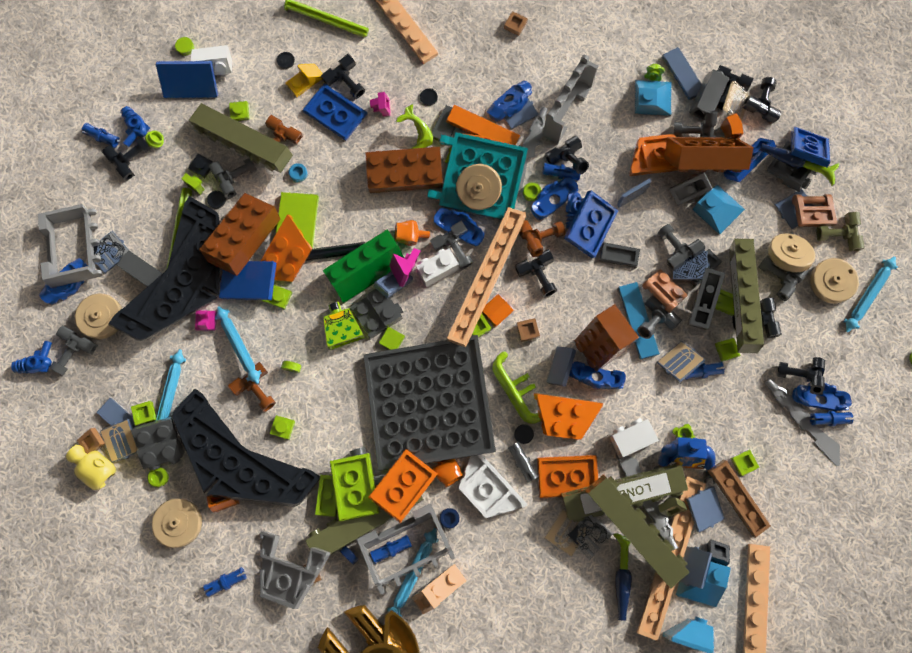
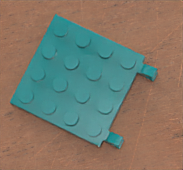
(470, 150)

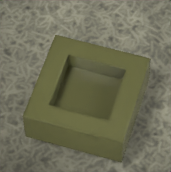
(672, 507)

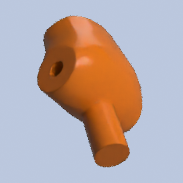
(408, 233)
(448, 472)

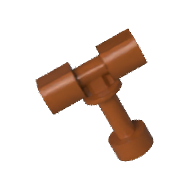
(282, 132)
(535, 237)
(240, 385)

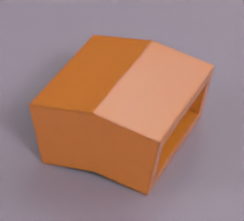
(732, 126)
(497, 310)
(215, 507)

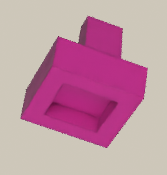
(381, 104)
(205, 320)

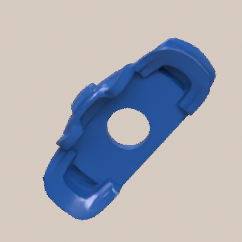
(500, 108)
(543, 207)
(446, 218)
(52, 295)
(610, 379)
(835, 399)

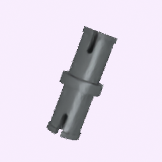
(523, 462)

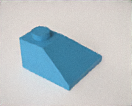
(653, 97)
(718, 209)
(713, 589)
(692, 634)

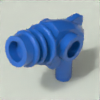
(135, 125)
(573, 203)
(36, 363)

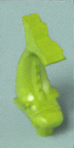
(424, 136)

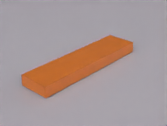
(480, 126)

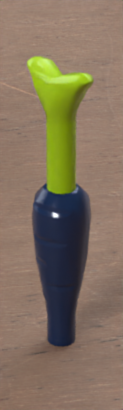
(785, 156)
(623, 578)

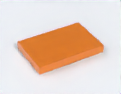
(565, 474)
(402, 486)

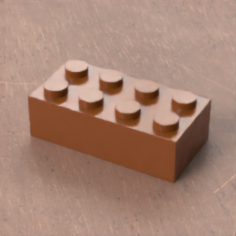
(708, 154)
(404, 170)
(240, 234)
(605, 338)

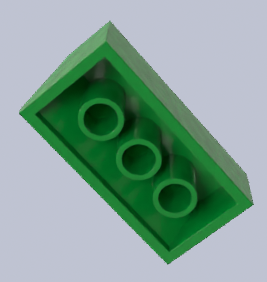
(362, 266)

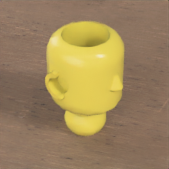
(90, 468)

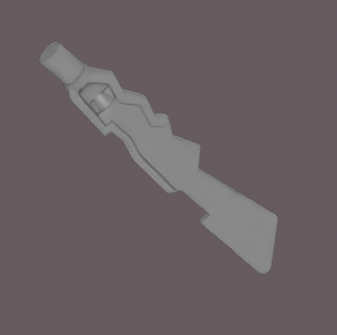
(532, 140)
(802, 418)
(630, 467)

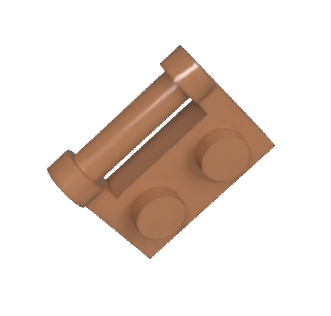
(814, 215)
(665, 290)

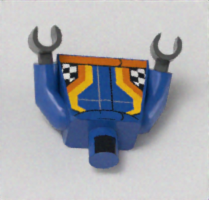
(689, 454)

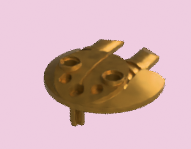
(392, 637)

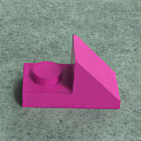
(403, 267)

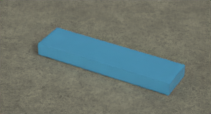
(636, 315)

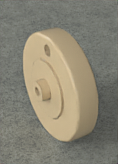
(479, 186)
(791, 252)
(834, 280)
(94, 315)
(176, 523)

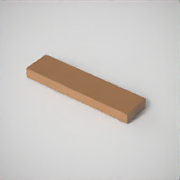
(739, 498)

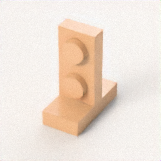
(438, 589)

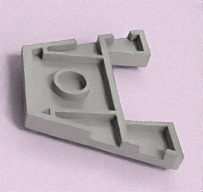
(286, 581)

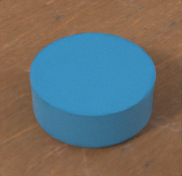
(298, 172)

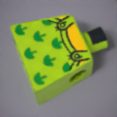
(341, 327)

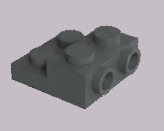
(792, 177)
(377, 313)
(158, 443)

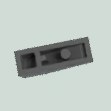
(706, 299)

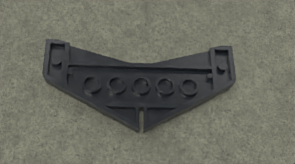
(179, 288)
(239, 472)

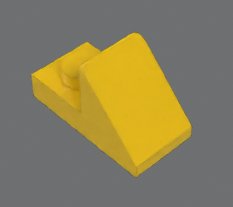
(305, 79)

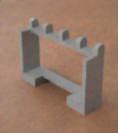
(577, 86)
(46, 227)
(373, 538)

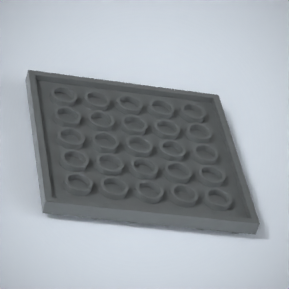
(429, 402)

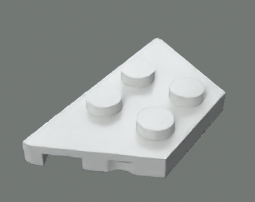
(488, 489)

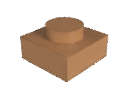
(515, 23)
(528, 330)
(91, 440)

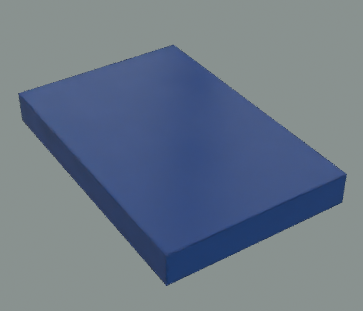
(187, 79)
(335, 112)
(810, 147)
(591, 224)
(252, 283)

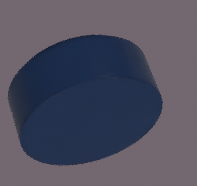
(449, 518)
(349, 555)

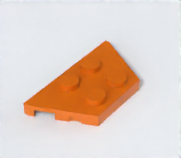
(650, 156)
(288, 250)
(566, 416)

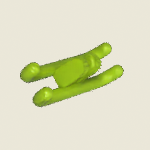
(512, 393)

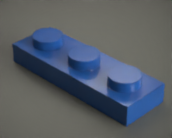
(757, 157)

